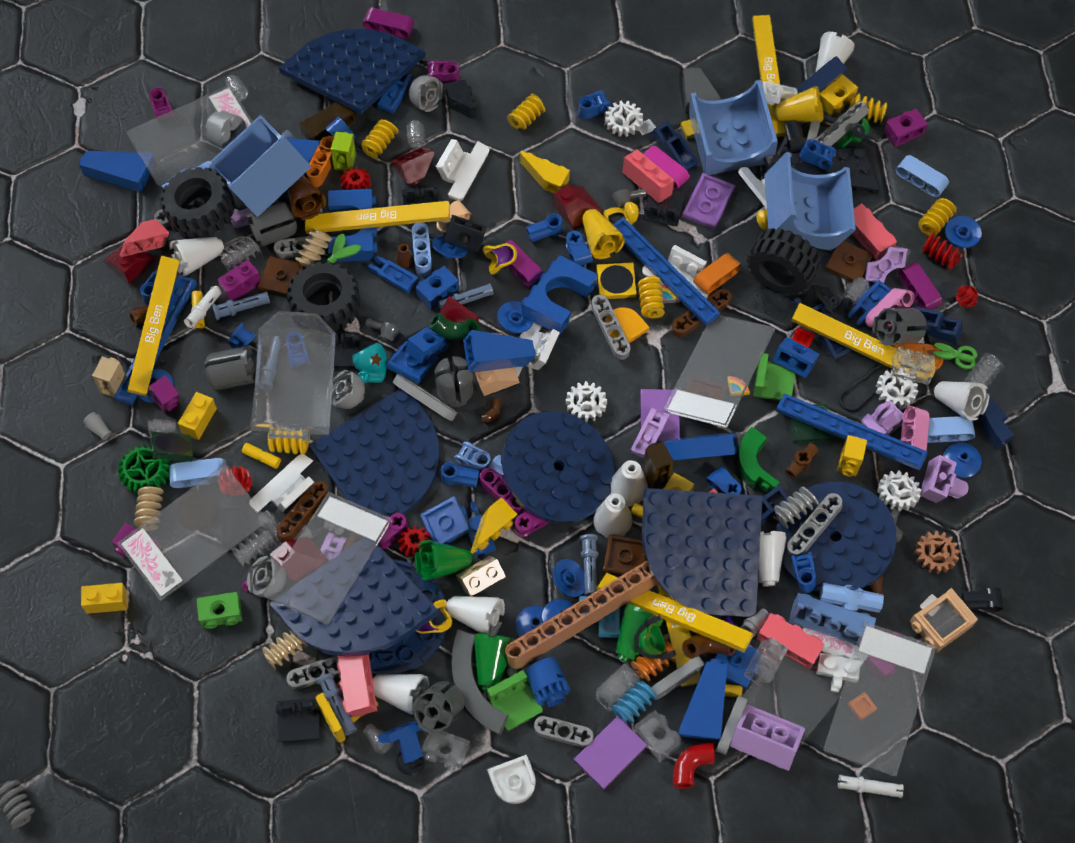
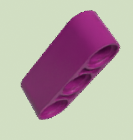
(388, 22)
(524, 267)
(917, 281)
(498, 484)

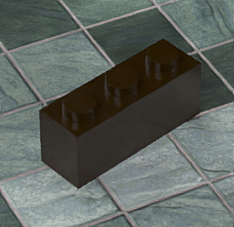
(315, 126)
(657, 465)

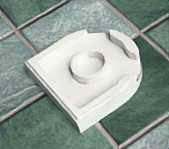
(513, 780)

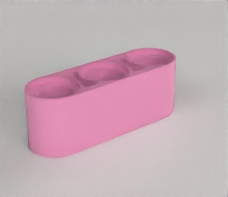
(894, 299)
(915, 427)

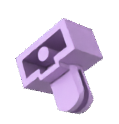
(884, 419)
(942, 480)

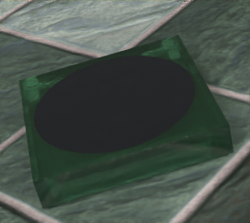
(171, 446)

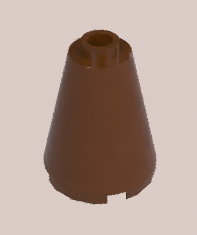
(305, 199)

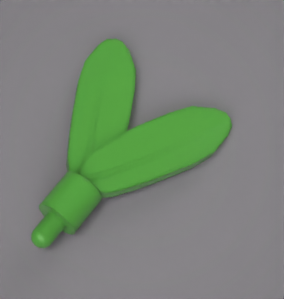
(340, 252)

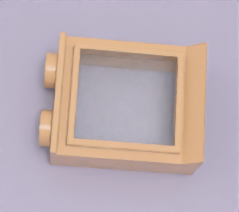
(943, 620)

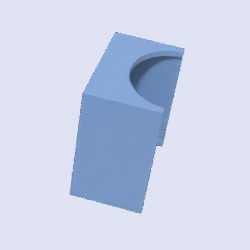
(733, 131)
(259, 165)
(810, 204)

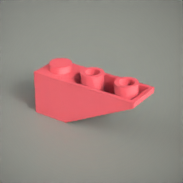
(145, 237)

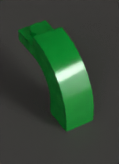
(747, 463)

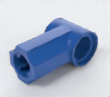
(544, 229)
(460, 476)

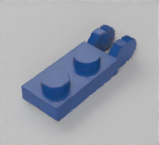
(391, 99)
(394, 274)
(869, 301)
(474, 524)

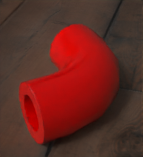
(688, 762)

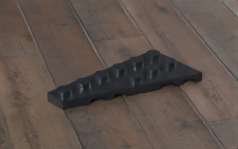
(854, 158)

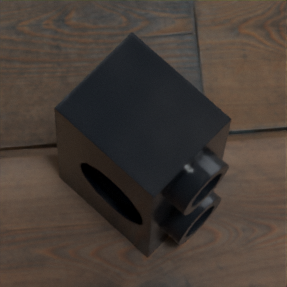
(461, 225)

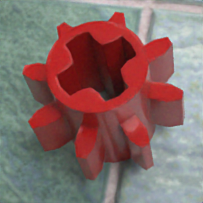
(967, 296)

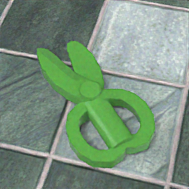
(949, 353)

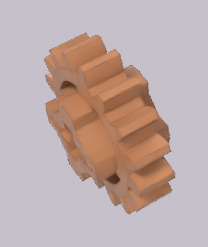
(932, 544)

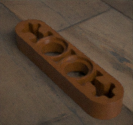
(691, 325)
(300, 510)

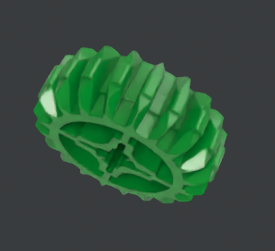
(129, 471)

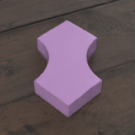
(878, 270)

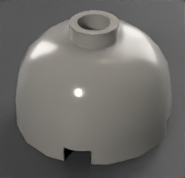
(426, 92)
(347, 390)
(262, 574)

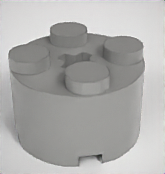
(223, 128)

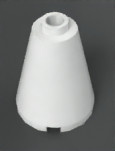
(833, 46)
(195, 252)
(964, 398)
(629, 483)
(613, 517)
(771, 557)
(477, 612)
(400, 689)

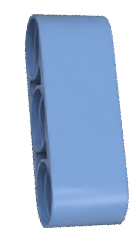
(922, 176)
(421, 256)
(950, 429)
(191, 473)

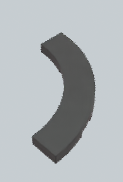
(465, 680)

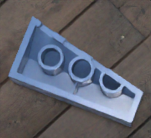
(828, 618)

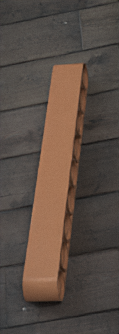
(579, 621)

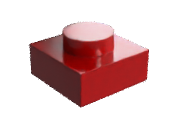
(803, 337)

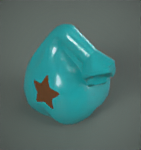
(371, 363)

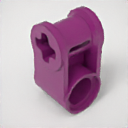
(444, 71)
(161, 105)
(532, 524)
(393, 531)

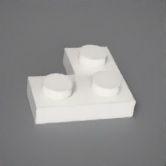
(776, 92)

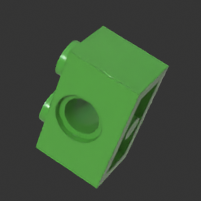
(209, 605)

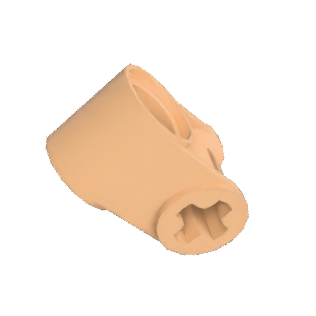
(457, 209)

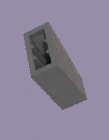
(696, 82)

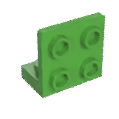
(773, 380)
(515, 699)

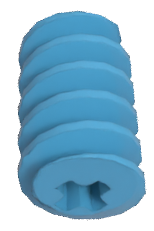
(633, 701)

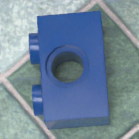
(447, 284)
(426, 345)
(796, 357)

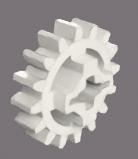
(623, 118)
(896, 389)
(586, 401)
(899, 490)

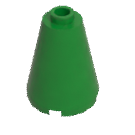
(440, 559)
(632, 620)
(490, 658)

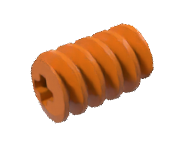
(646, 666)

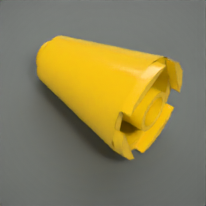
(801, 107)
(601, 235)

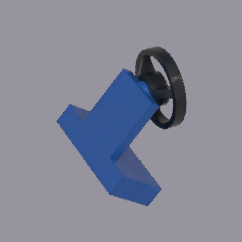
(408, 745)

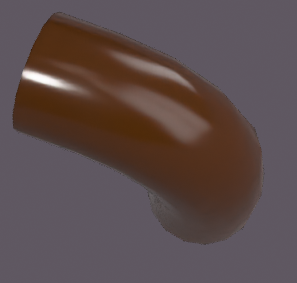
(701, 645)

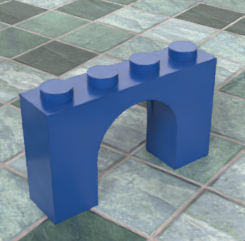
(355, 200)
(559, 274)

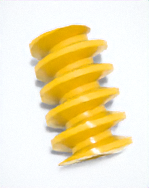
(875, 110)
(526, 112)
(379, 138)
(937, 217)
(650, 297)
(288, 444)

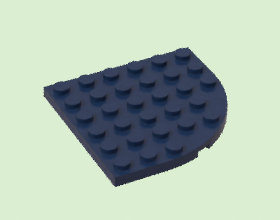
(353, 65)
(382, 455)
(704, 548)
(373, 616)

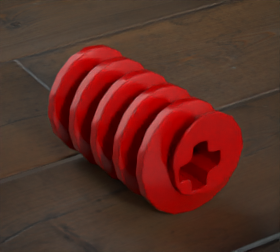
(942, 252)

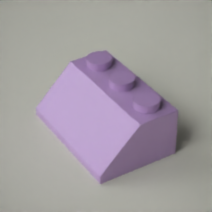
(767, 737)

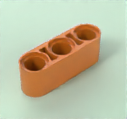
(319, 168)
(717, 273)

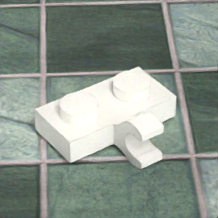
(833, 667)

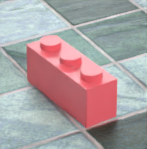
(648, 176)
(871, 232)
(801, 646)
(356, 685)

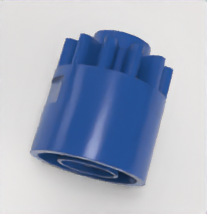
(547, 682)

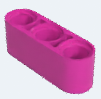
(668, 165)

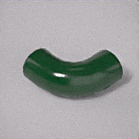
(452, 330)

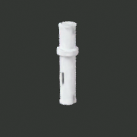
(199, 311)
(870, 786)

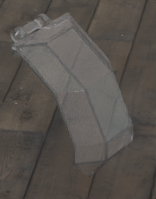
(294, 376)

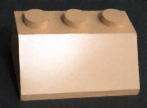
(496, 380)

